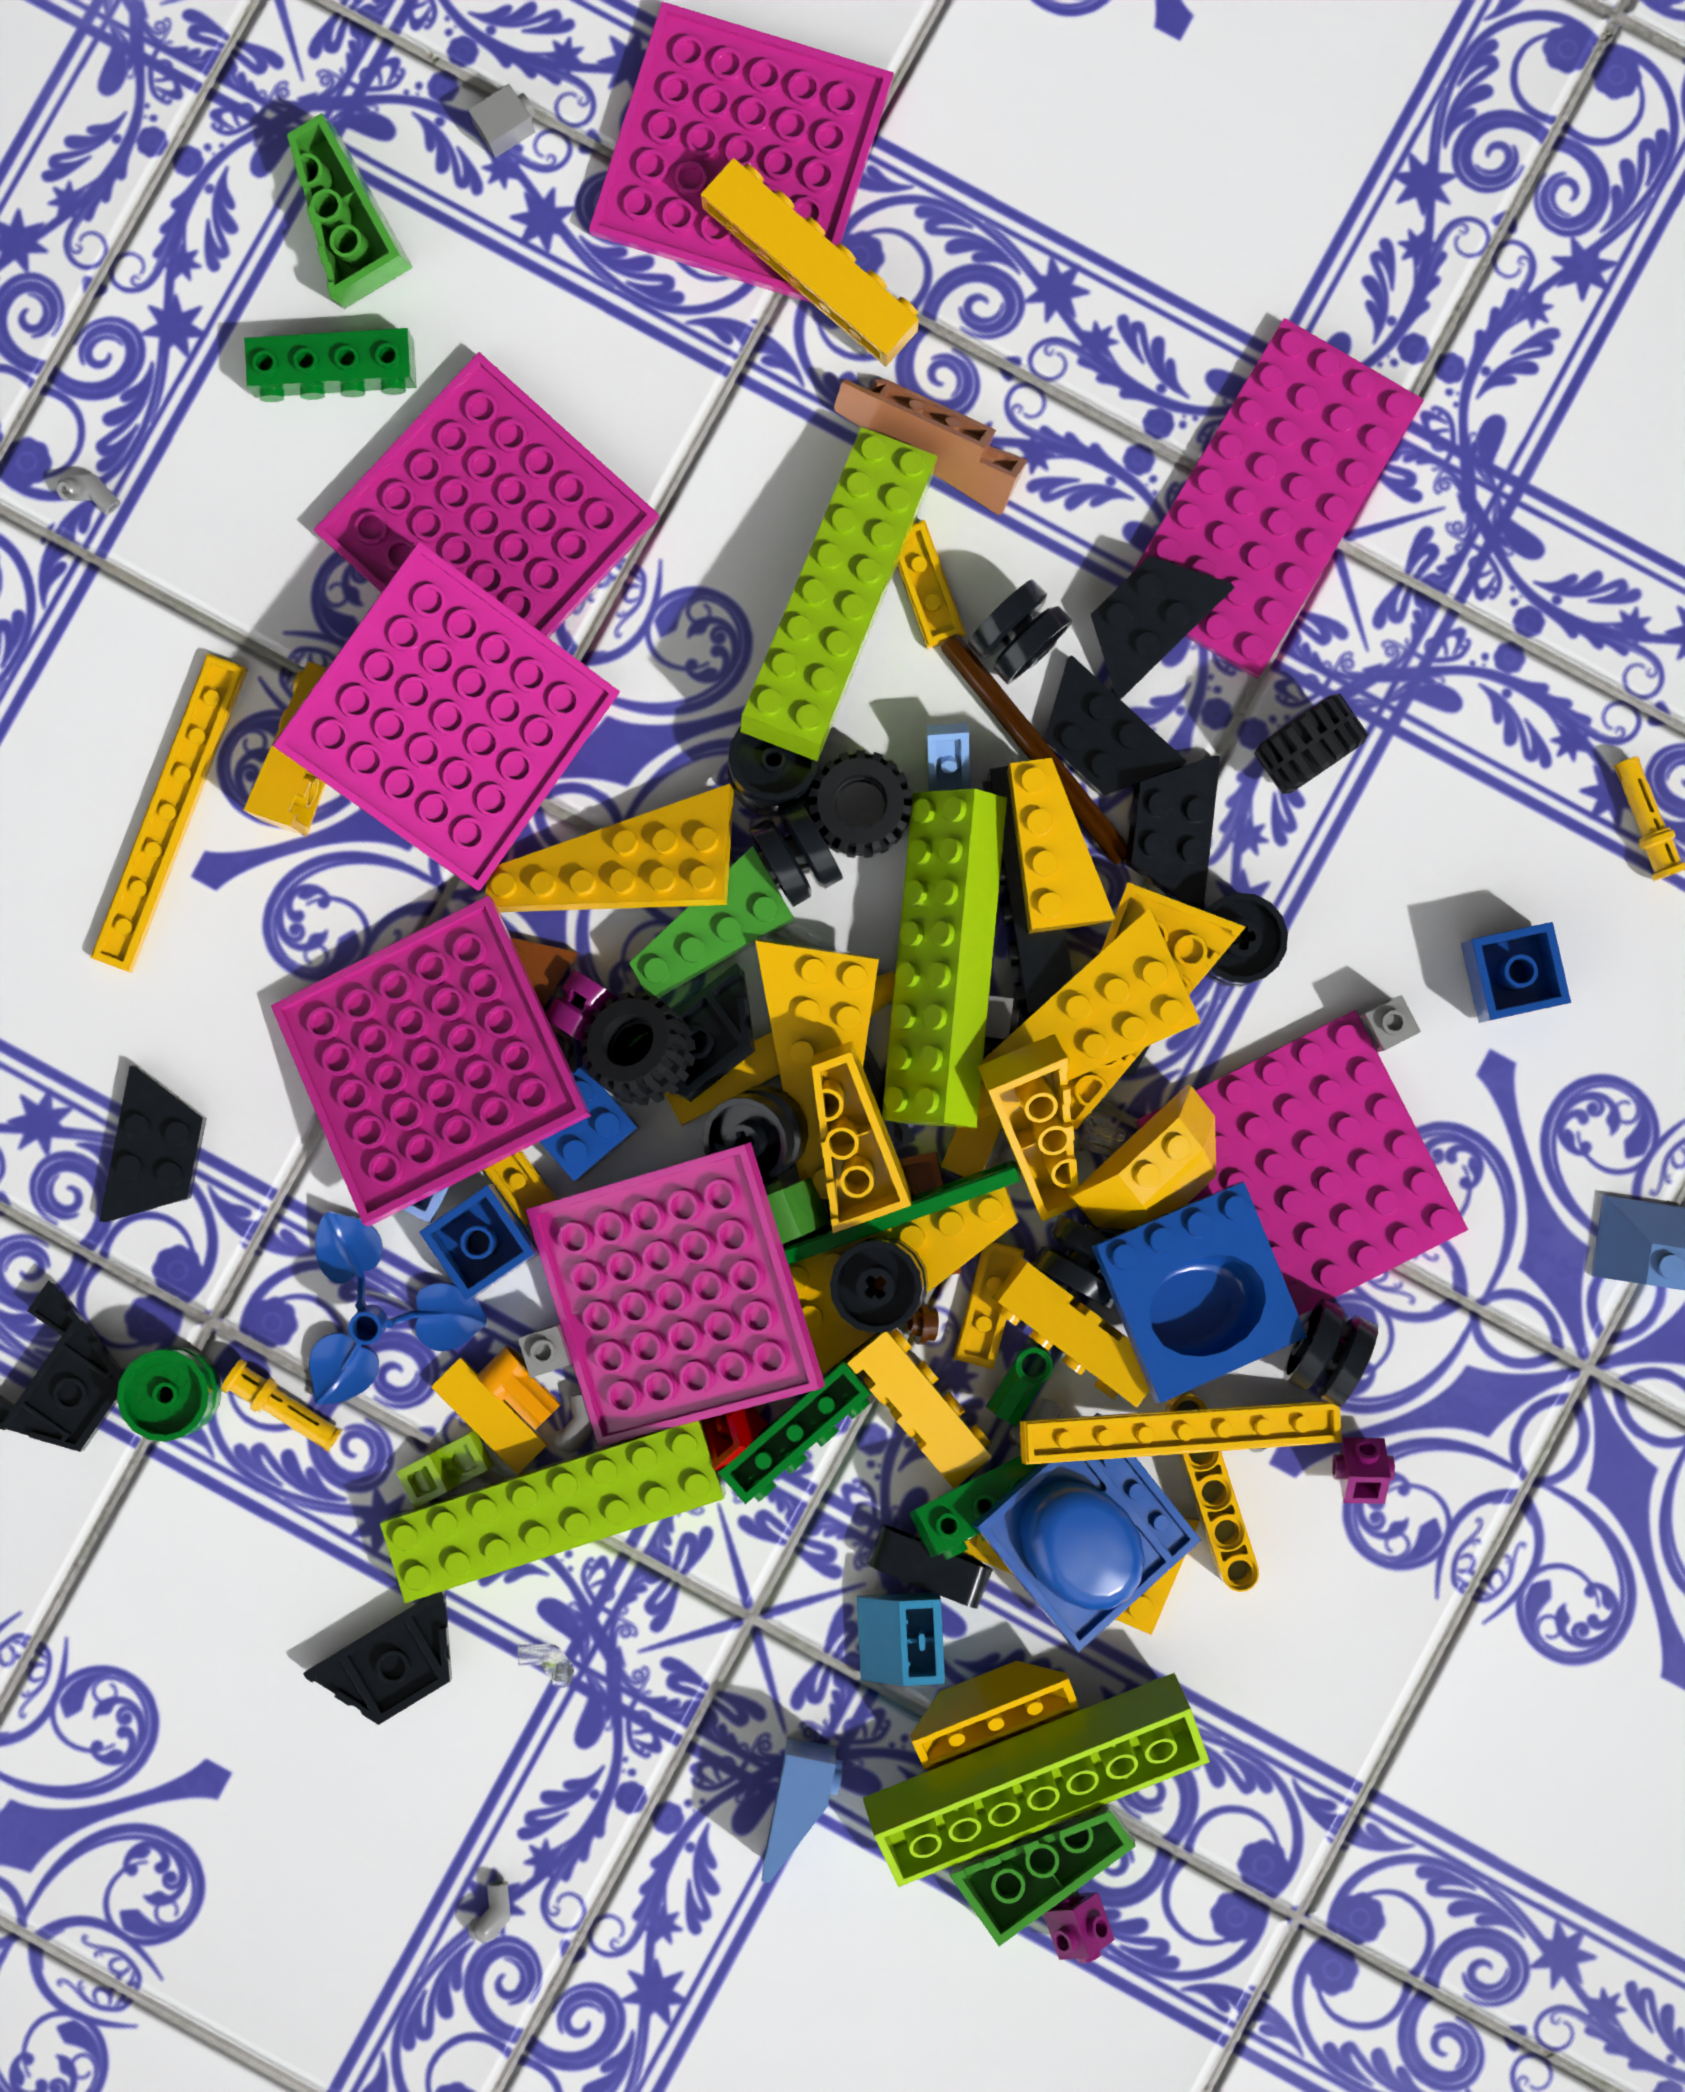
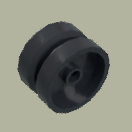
(1026, 637)
(765, 787)
(796, 853)
(1263, 939)
(767, 1120)
(1079, 1267)
(854, 1287)
(1332, 1353)

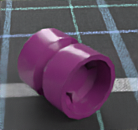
(564, 1010)

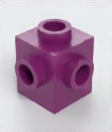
(1363, 1470)
(1079, 1927)

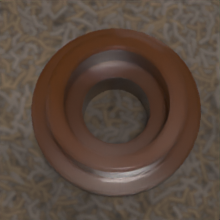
(924, 1325)

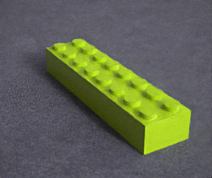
(838, 594)
(944, 958)
(551, 1509)
(1035, 1780)

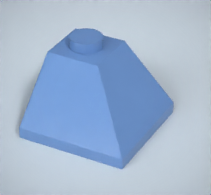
(1640, 1243)

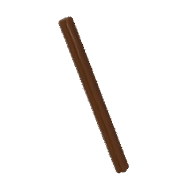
(1033, 745)

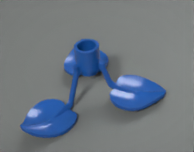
(338, 1361)

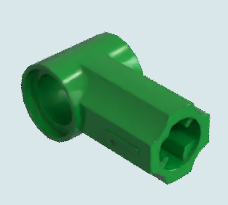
(1019, 1386)

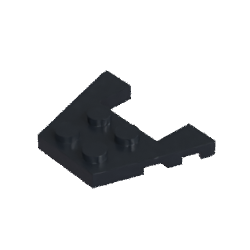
(74, 1384)

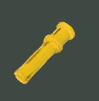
(1656, 838)
(264, 1395)

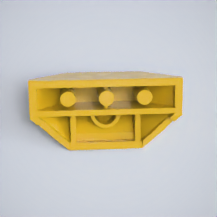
(1155, 1168)
(991, 1711)

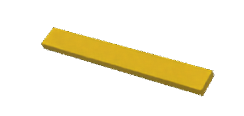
(169, 813)
(1179, 1432)

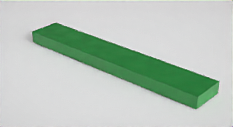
(921, 1205)

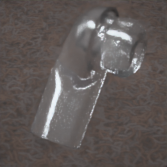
(551, 1660)

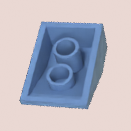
(802, 1795)

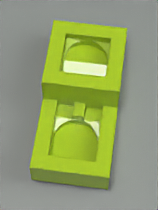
(445, 1469)

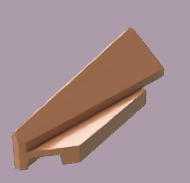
(958, 441)

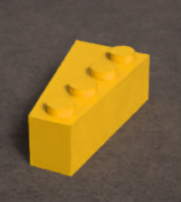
(284, 790)
(1053, 858)
(1034, 1111)
(857, 1151)
(1073, 1329)
(920, 1407)

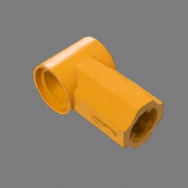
(510, 1381)

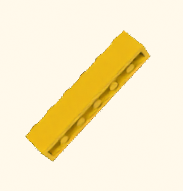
(810, 261)

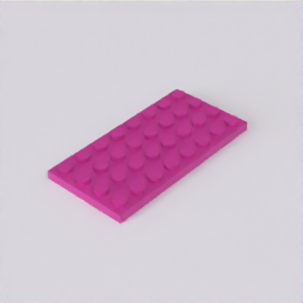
(1281, 488)

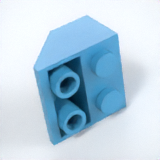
(901, 1638)

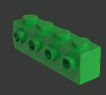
(330, 364)
(794, 1431)
(950, 1518)

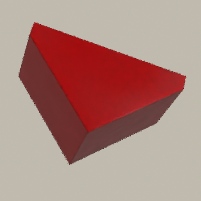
(731, 1434)

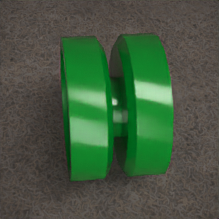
(145, 1393)

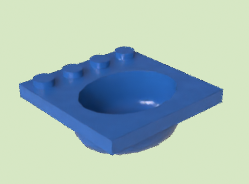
(1199, 1292)
(1087, 1540)

